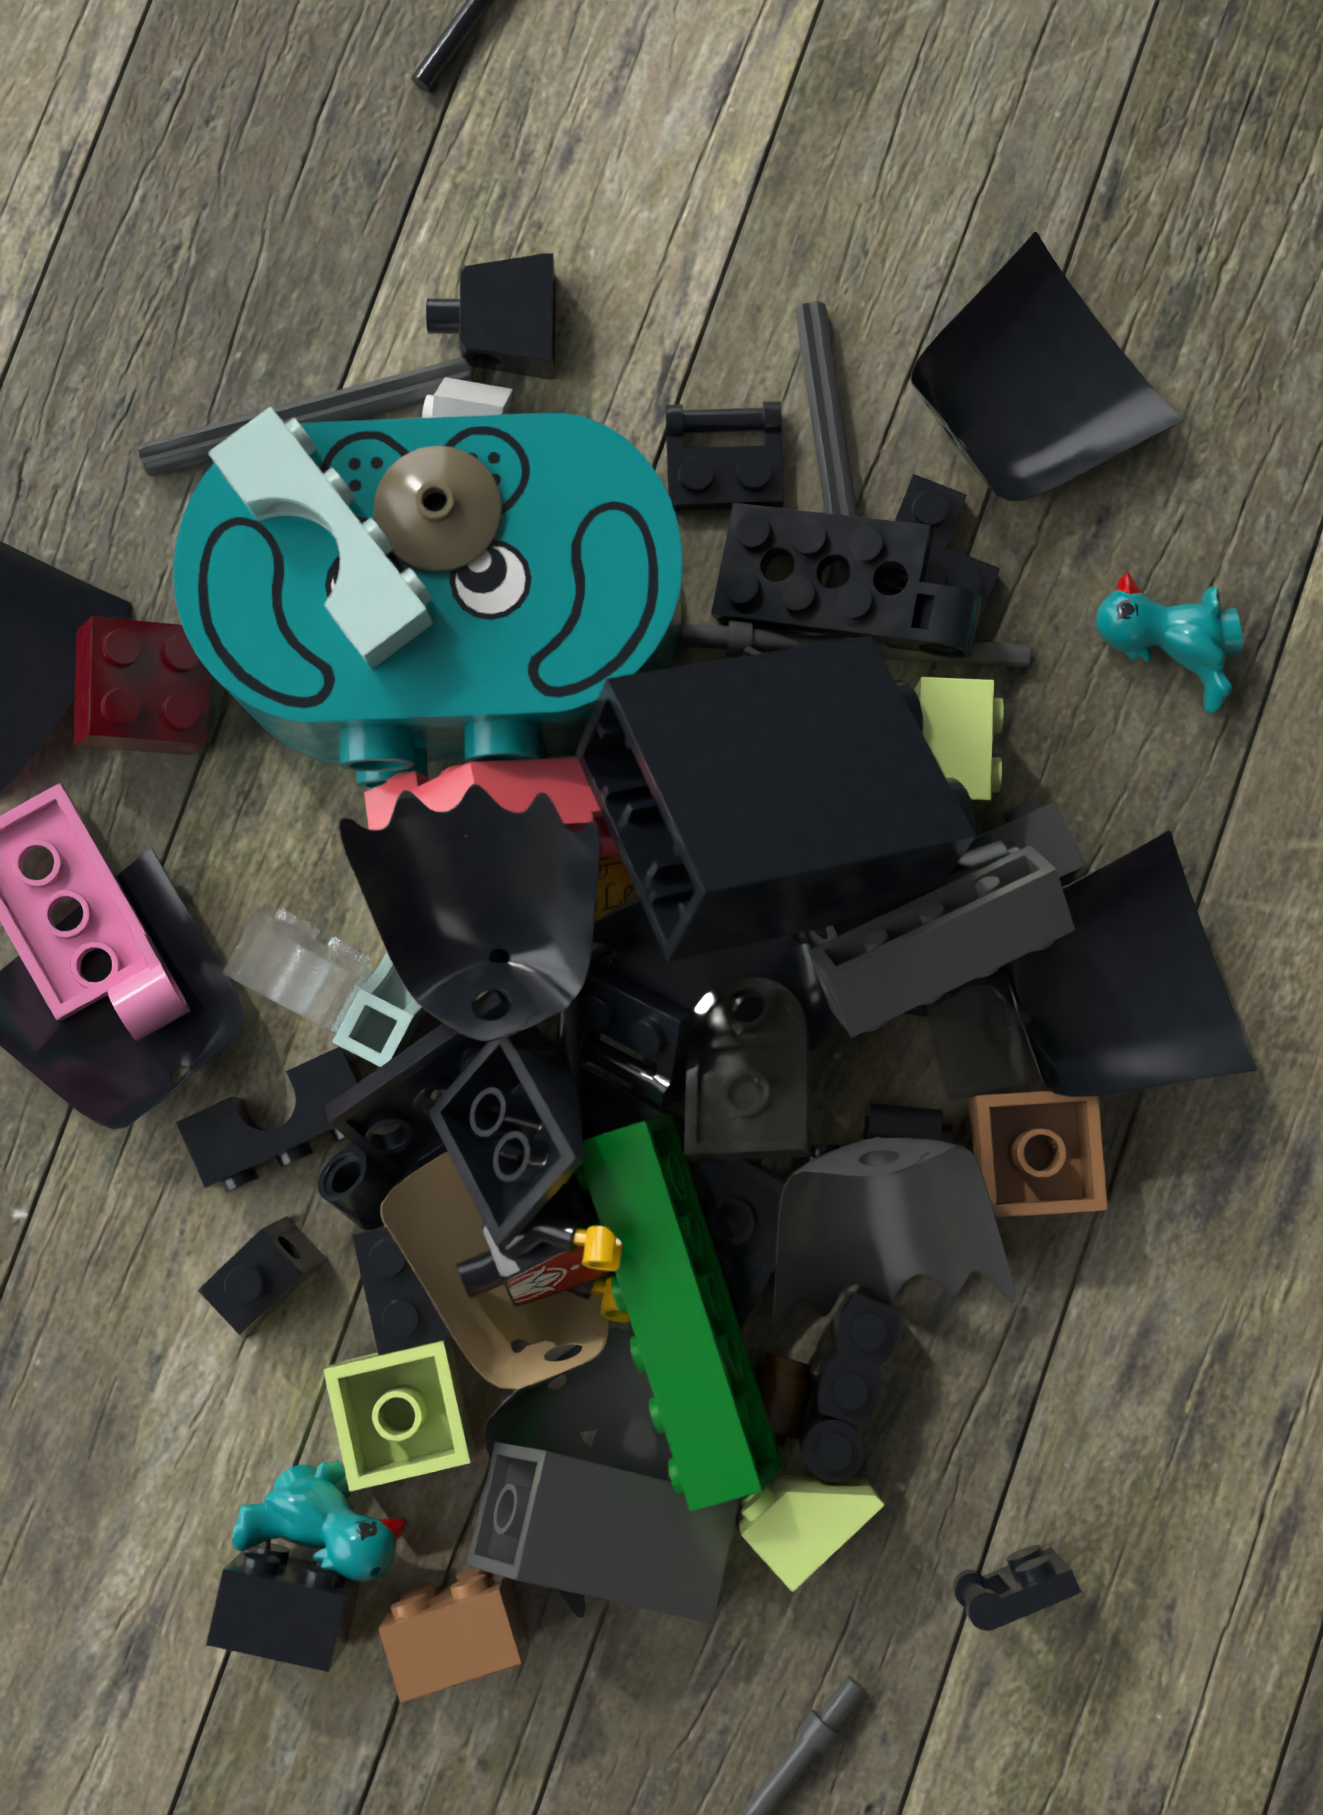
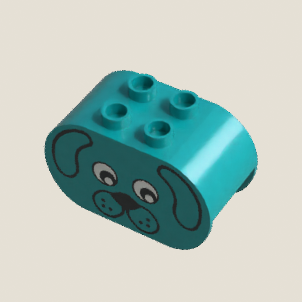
(518, 638)

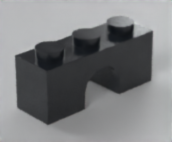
(231, 1145)

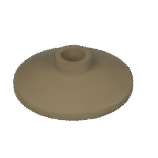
(446, 537)

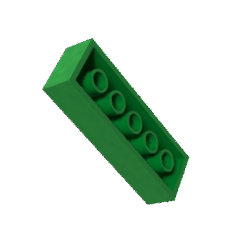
(680, 1314)

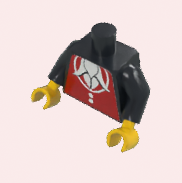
(549, 1257)

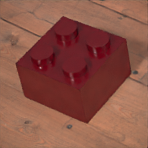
(139, 688)

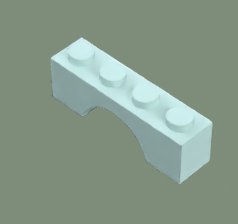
(276, 477)
(380, 1017)

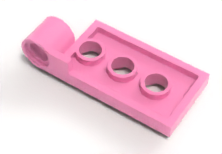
(139, 978)

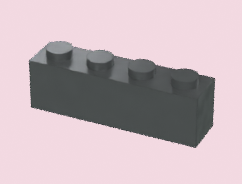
(942, 940)

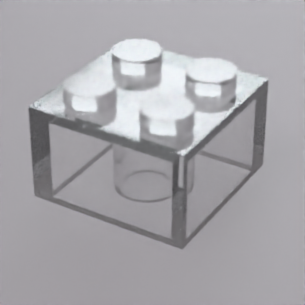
(298, 972)

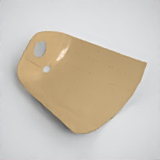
(441, 1226)

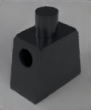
(503, 315)
(262, 1275)

